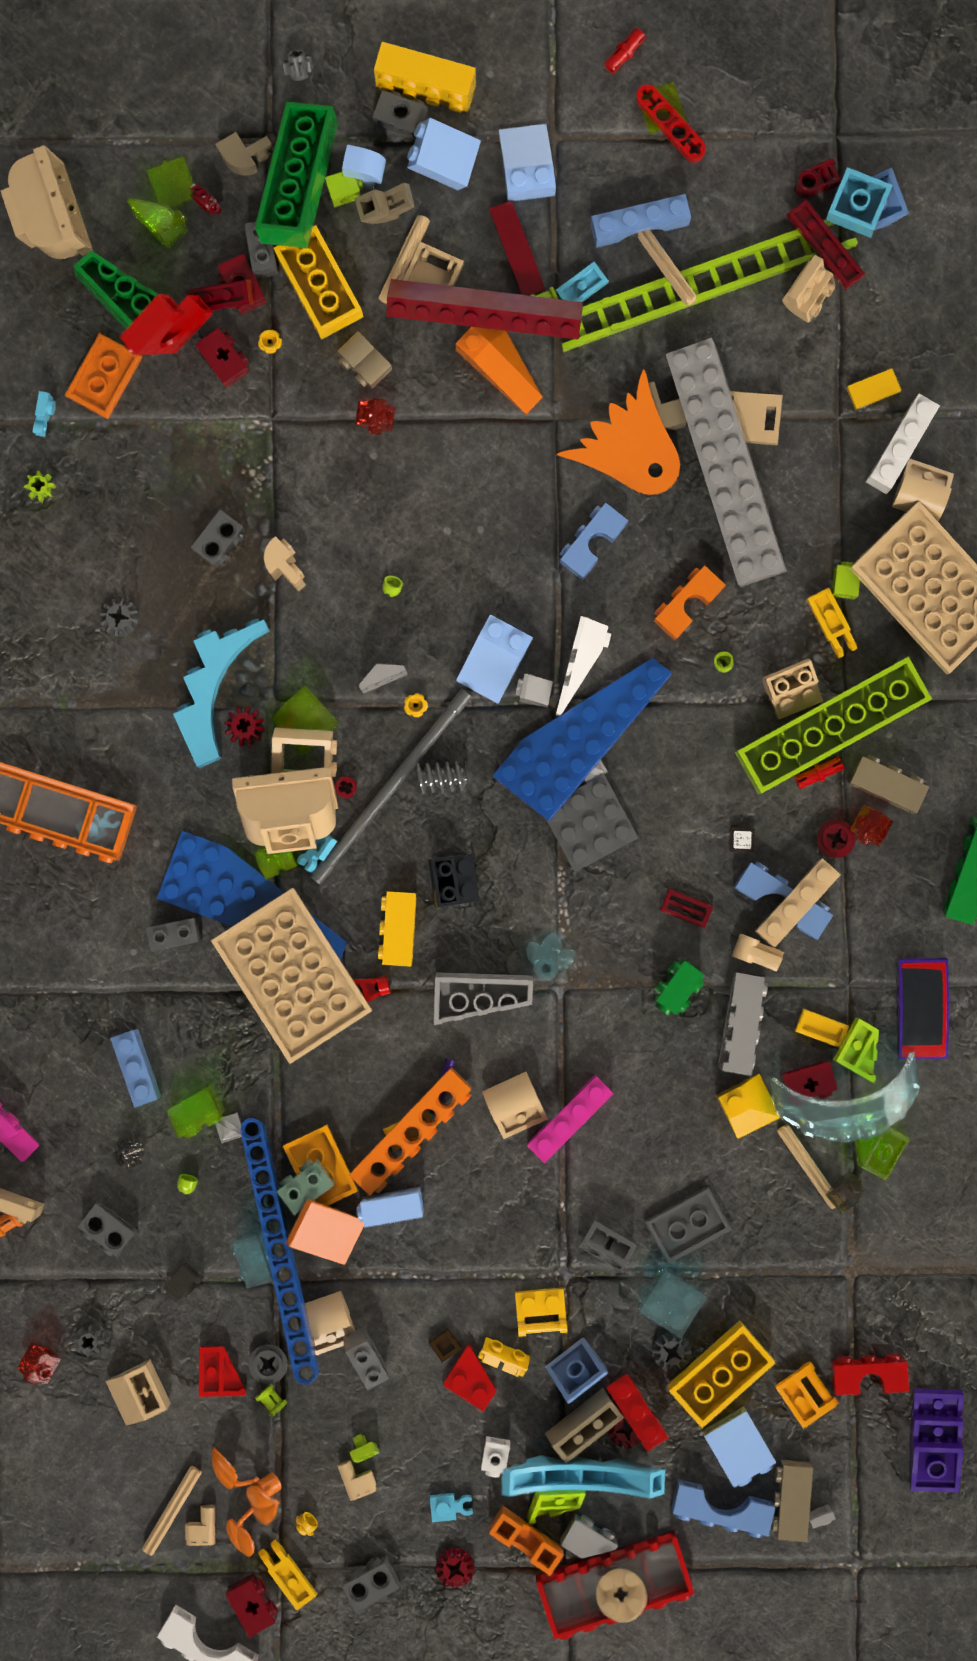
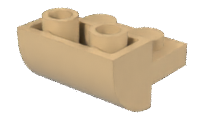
(810, 290)
(923, 484)
(280, 560)
(793, 688)
(514, 1105)
(328, 1322)

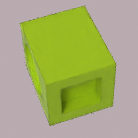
(343, 188)
(845, 582)

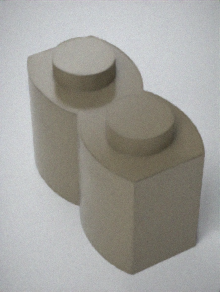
(364, 361)

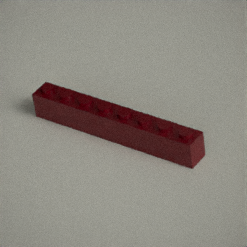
(484, 309)

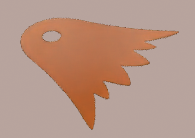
(631, 445)

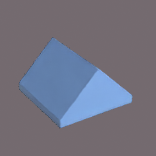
(576, 1370)

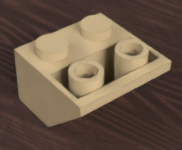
(138, 1393)

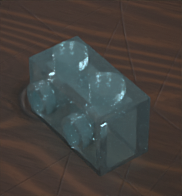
(252, 1258)

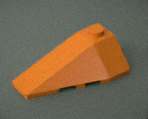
(500, 363)

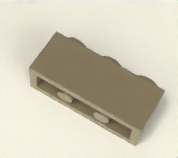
(888, 784)
(584, 1425)
(792, 1500)

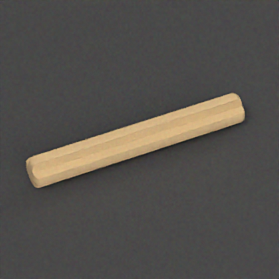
(406, 253)
(667, 267)
(805, 1162)
(171, 1510)

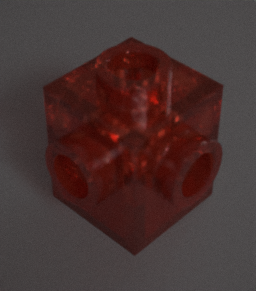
(375, 416)
(871, 826)
(38, 1364)

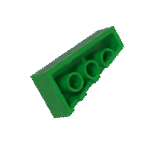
(113, 288)
(962, 893)

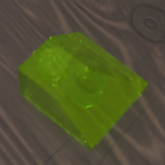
(159, 220)
(304, 712)
(881, 1152)

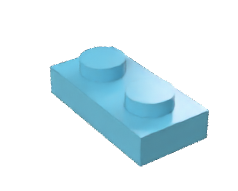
(583, 284)

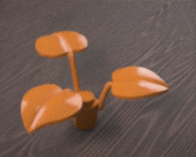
(258, 1496)

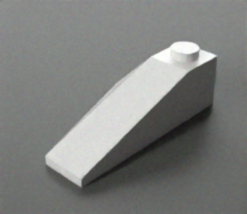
(587, 647)

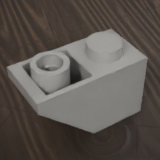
(534, 690)
(586, 1539)

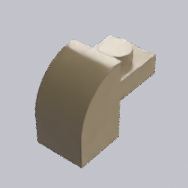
(243, 159)
(385, 206)
(670, 412)

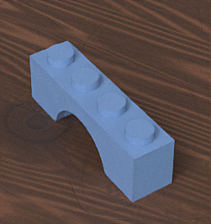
(659, 214)
(756, 882)
(752, 1515)

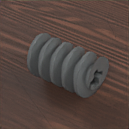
(442, 777)

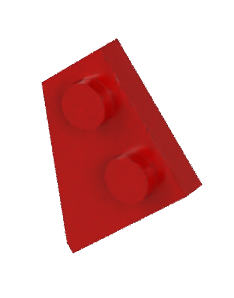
(217, 1373)
(470, 1380)

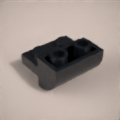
(453, 880)

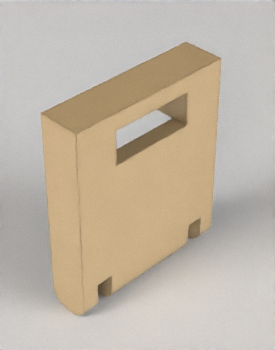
(424, 272)
(752, 415)
(20, 1206)

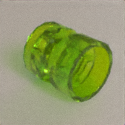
(272, 863)

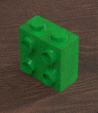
(675, 991)

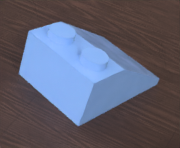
(527, 162)
(494, 659)

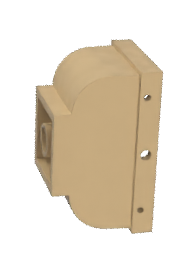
(41, 204)
(287, 812)

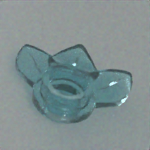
(550, 953)

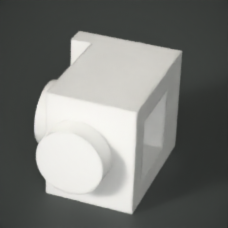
(495, 1447)

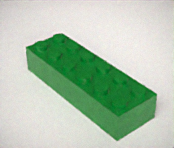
(296, 175)

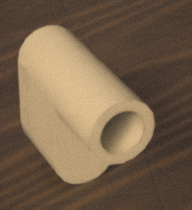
(359, 1484)
(202, 1532)

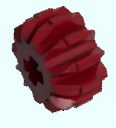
(237, 722)

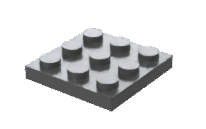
(591, 824)

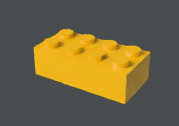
(425, 77)
(319, 285)
(720, 1374)

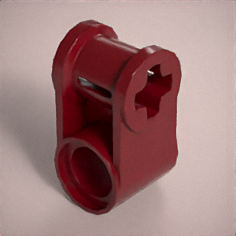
(822, 177)

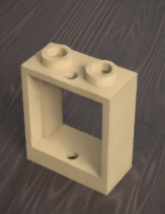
(303, 737)

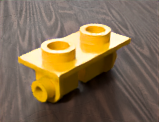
(514, 1360)

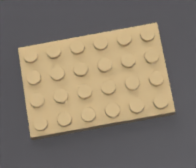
(925, 585)
(291, 975)

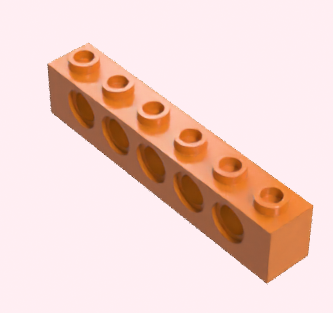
(363, 1172)

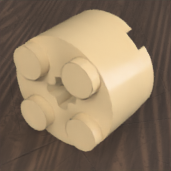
(633, 1603)

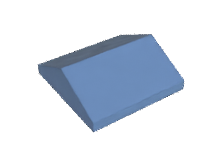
(895, 206)

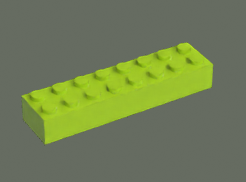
(833, 725)

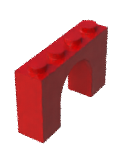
(165, 325)

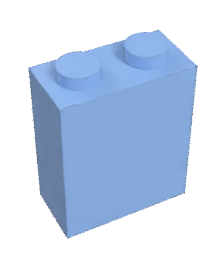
(443, 153)
(391, 1207)
(739, 1447)

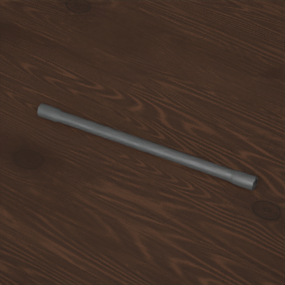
(454, 708)

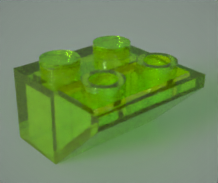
(195, 1111)

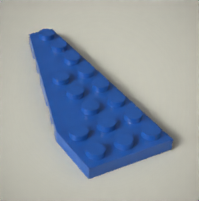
(564, 752)
(221, 885)

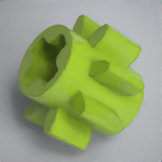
(35, 482)

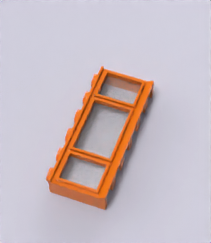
(64, 813)

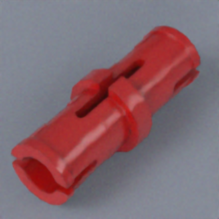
(624, 50)
(819, 772)

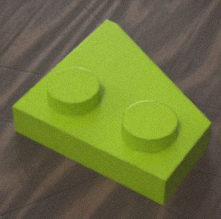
(859, 1049)
(555, 1503)

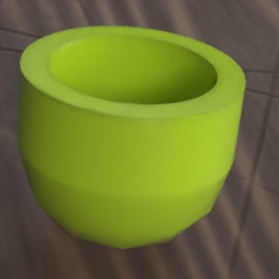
(392, 585)
(728, 659)
(186, 1183)

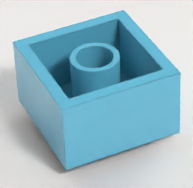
(859, 202)

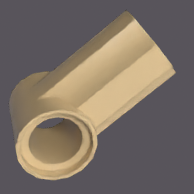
(753, 951)

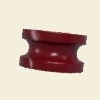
(343, 794)

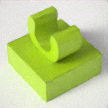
(364, 1449)

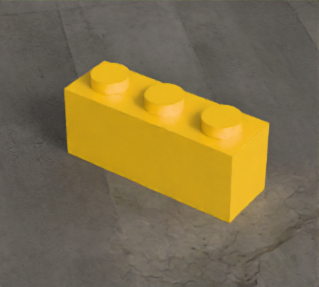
(398, 928)

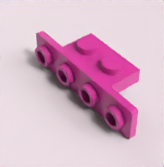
(15, 1136)

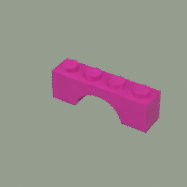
(570, 1118)

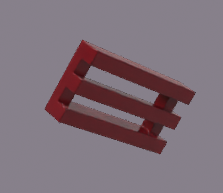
(667, 900)

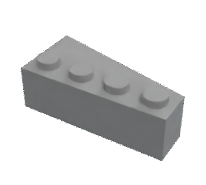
(478, 994)
(742, 1023)

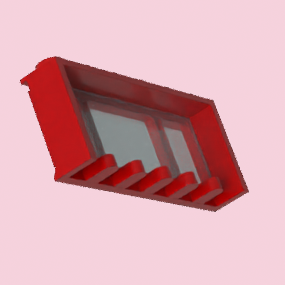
(571, 1590)

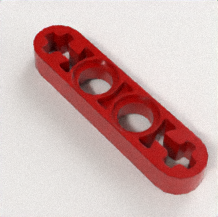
(668, 125)

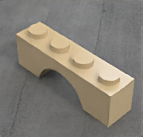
(797, 903)

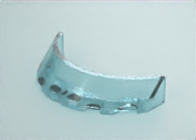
(851, 1118)

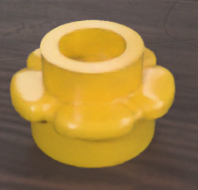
(269, 335)
(410, 709)
(306, 1524)

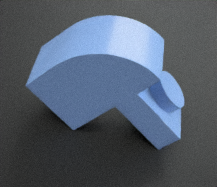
(363, 165)

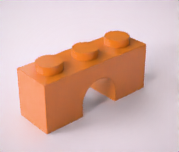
(702, 585)
(515, 1531)

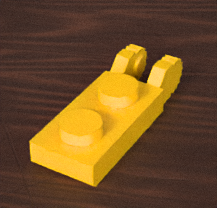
(831, 620)
(288, 1576)

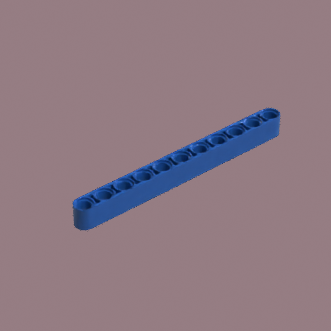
(276, 1262)

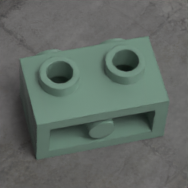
(308, 1184)

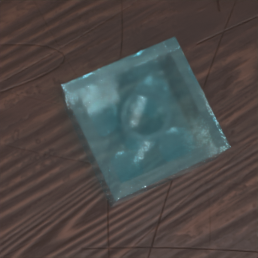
(672, 1302)

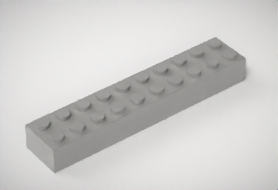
(726, 462)

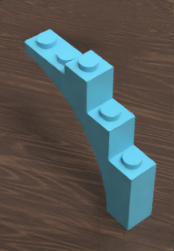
(217, 654)
(581, 1473)

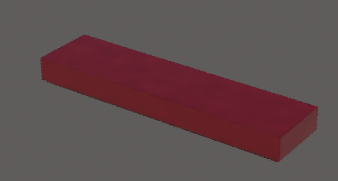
(825, 244)
(517, 249)

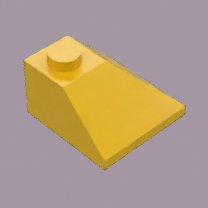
(747, 1106)

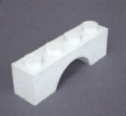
(902, 444)
(181, 1634)

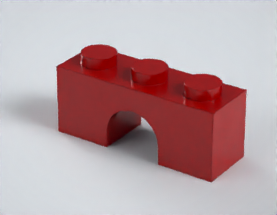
(848, 1373)
(637, 1412)

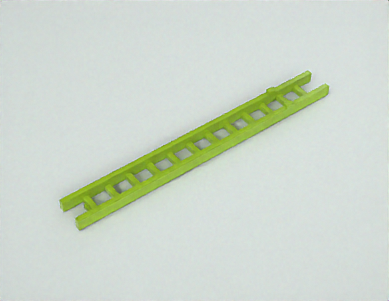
(688, 274)

